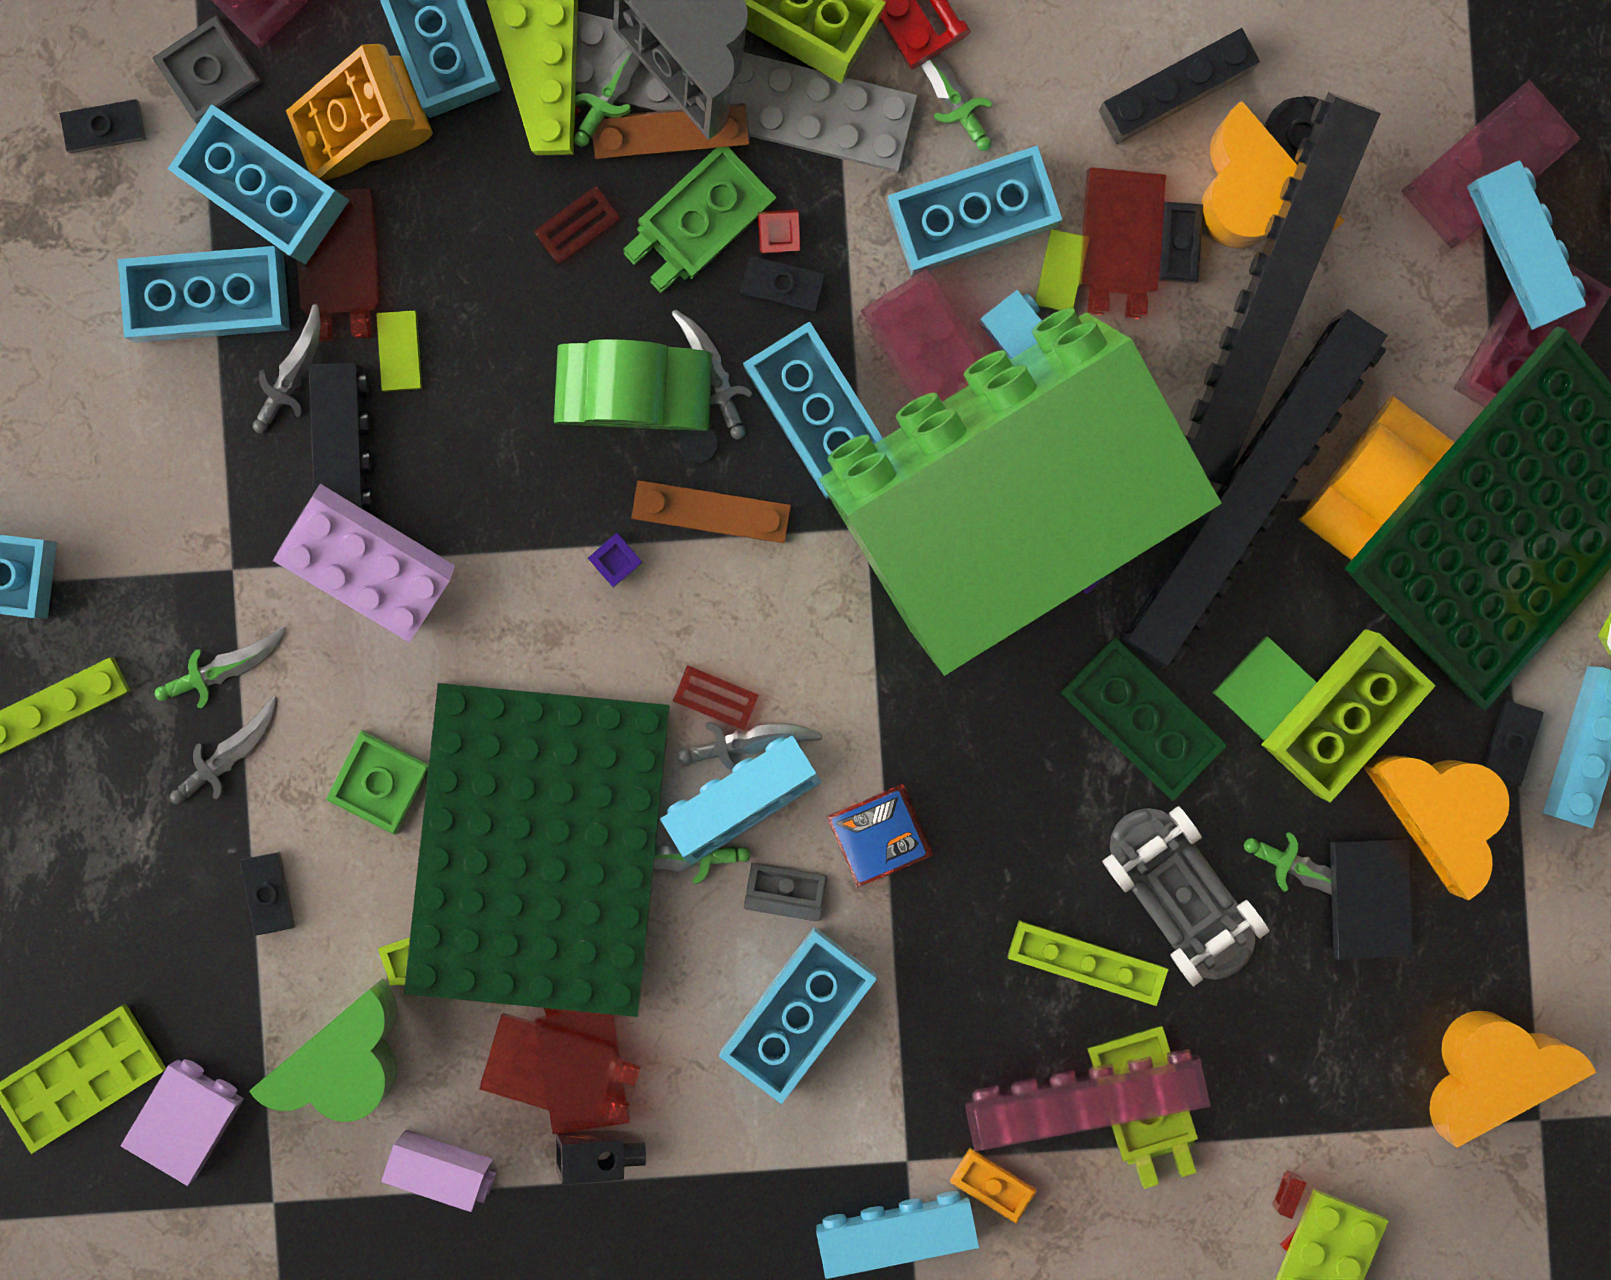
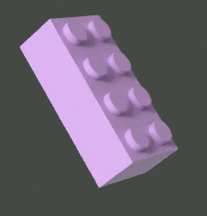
(364, 563)

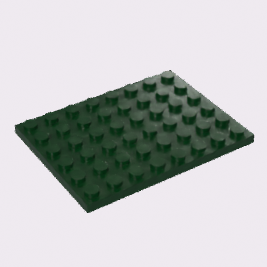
(1503, 525)
(537, 850)

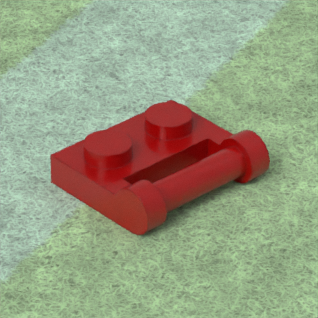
(914, 33)

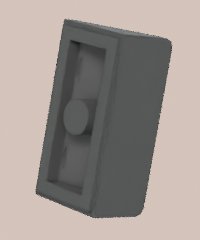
(785, 892)

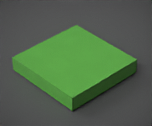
(1264, 688)
(378, 782)

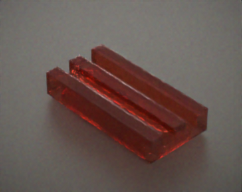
(585, 237)
(685, 685)

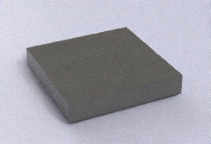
(206, 69)

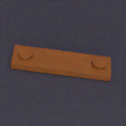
(665, 133)
(711, 512)

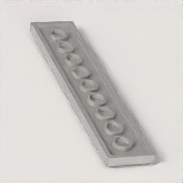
(781, 100)

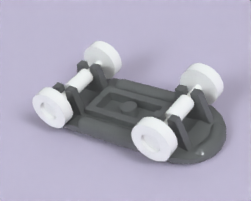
(1183, 894)

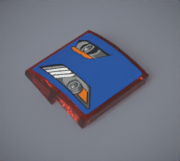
(880, 835)

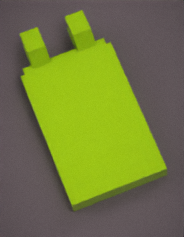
(1153, 1136)

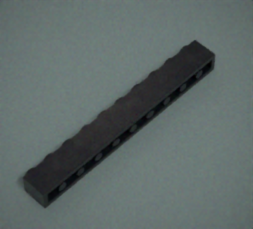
(1278, 281)

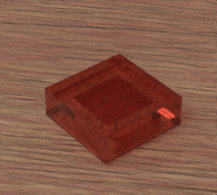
(1289, 1194)

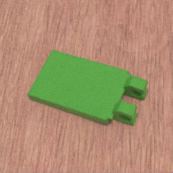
(700, 217)

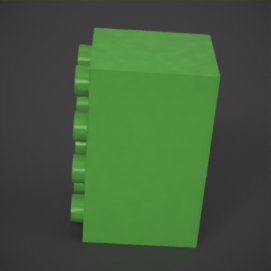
(1018, 486)

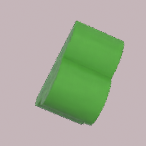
(632, 385)
(342, 1067)

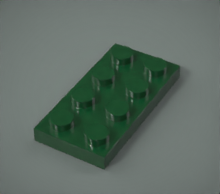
(1143, 719)

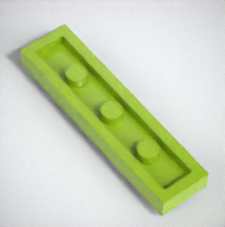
(61, 703)
(1087, 963)

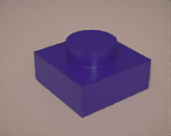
(615, 560)

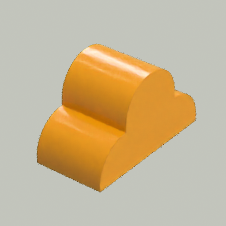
(359, 114)
(1248, 180)
(1375, 477)
(1447, 813)
(1498, 1074)

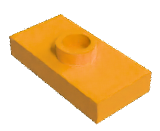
(993, 1185)

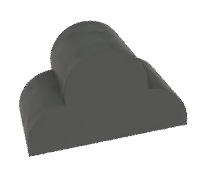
(690, 51)

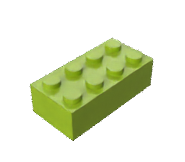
(817, 31)
(1348, 715)

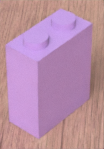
(182, 1121)
(439, 1171)

